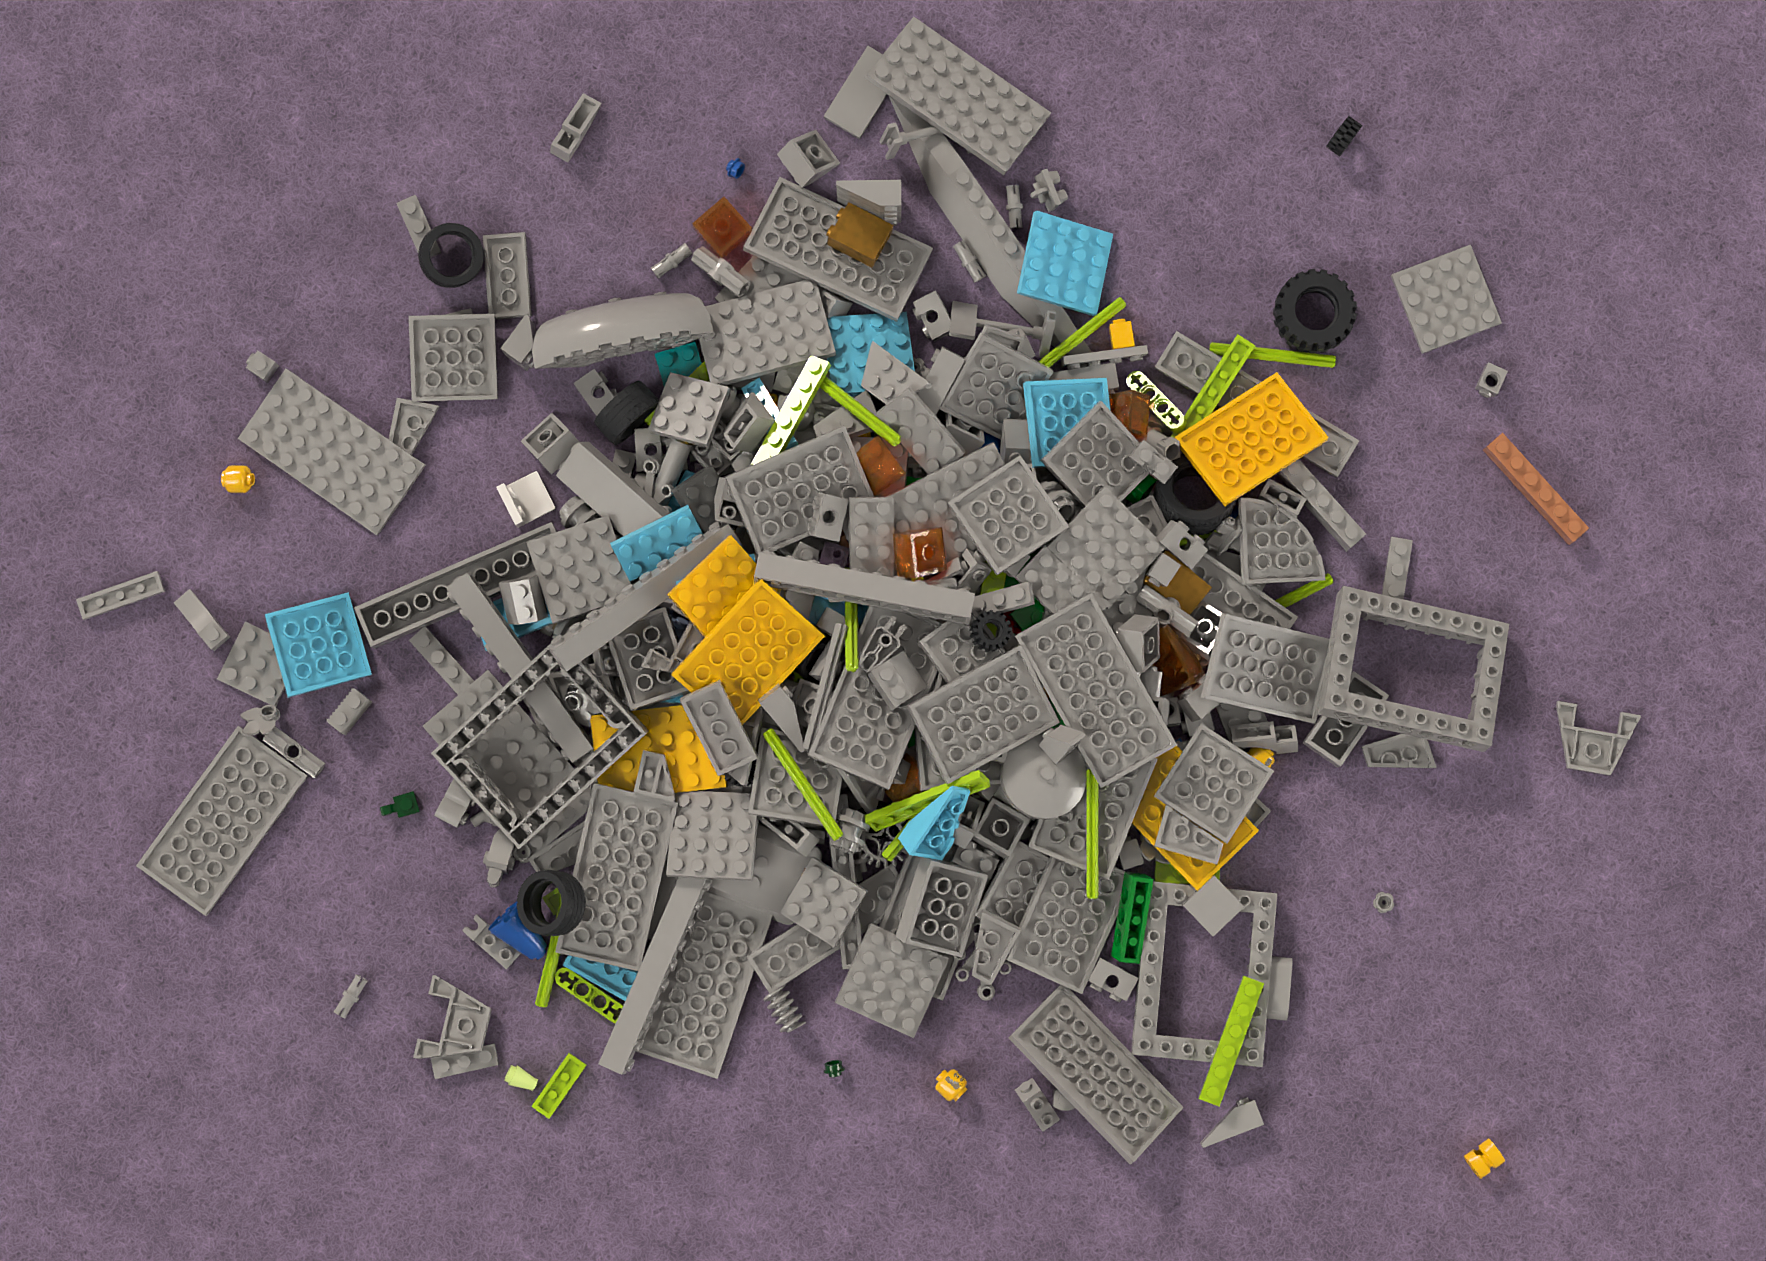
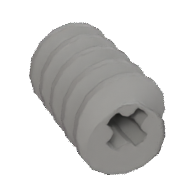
(784, 1010)

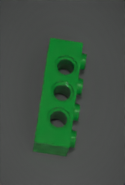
(1132, 917)

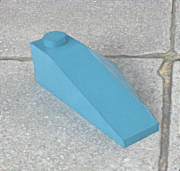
(933, 828)

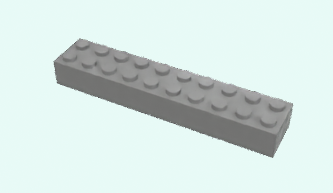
(427, 598)

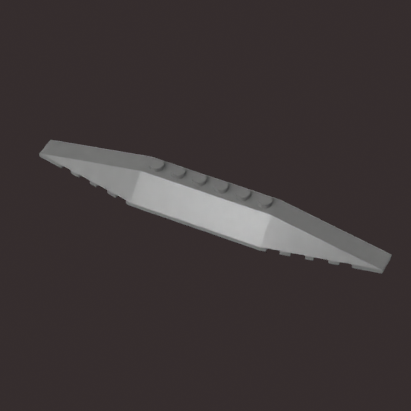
(980, 225)

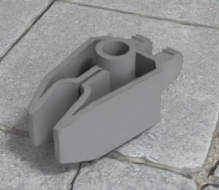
(883, 642)
(499, 858)

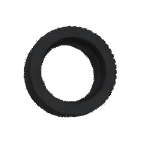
(451, 229)
(626, 412)
(530, 899)

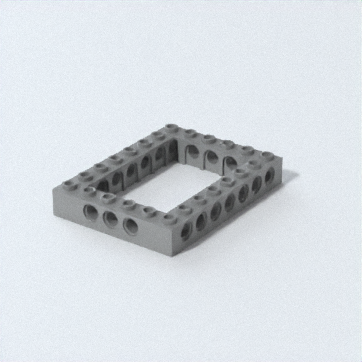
(1338, 703)
(483, 790)
(1144, 1036)

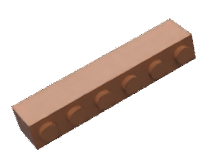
(1535, 489)

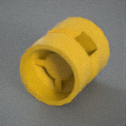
(1484, 1158)

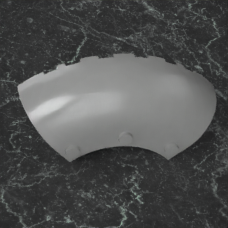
(620, 329)

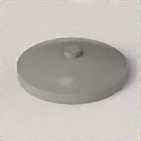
(1038, 784)

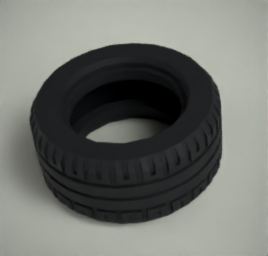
(1198, 521)

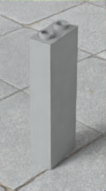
(608, 489)

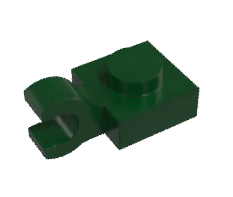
(403, 804)

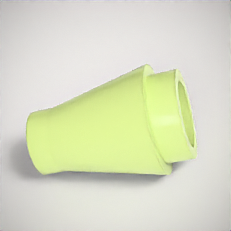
(520, 1078)

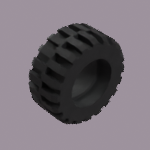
(1330, 287)

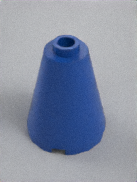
(514, 933)

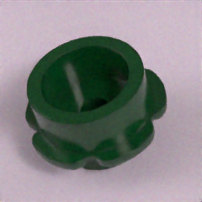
(834, 1068)

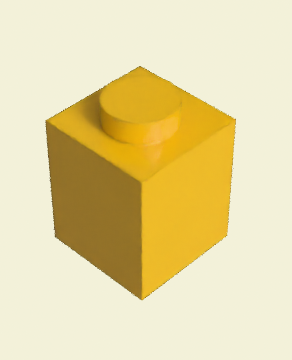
(1121, 334)

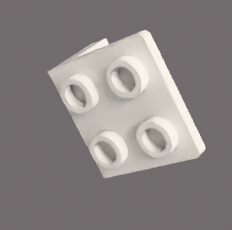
(526, 499)

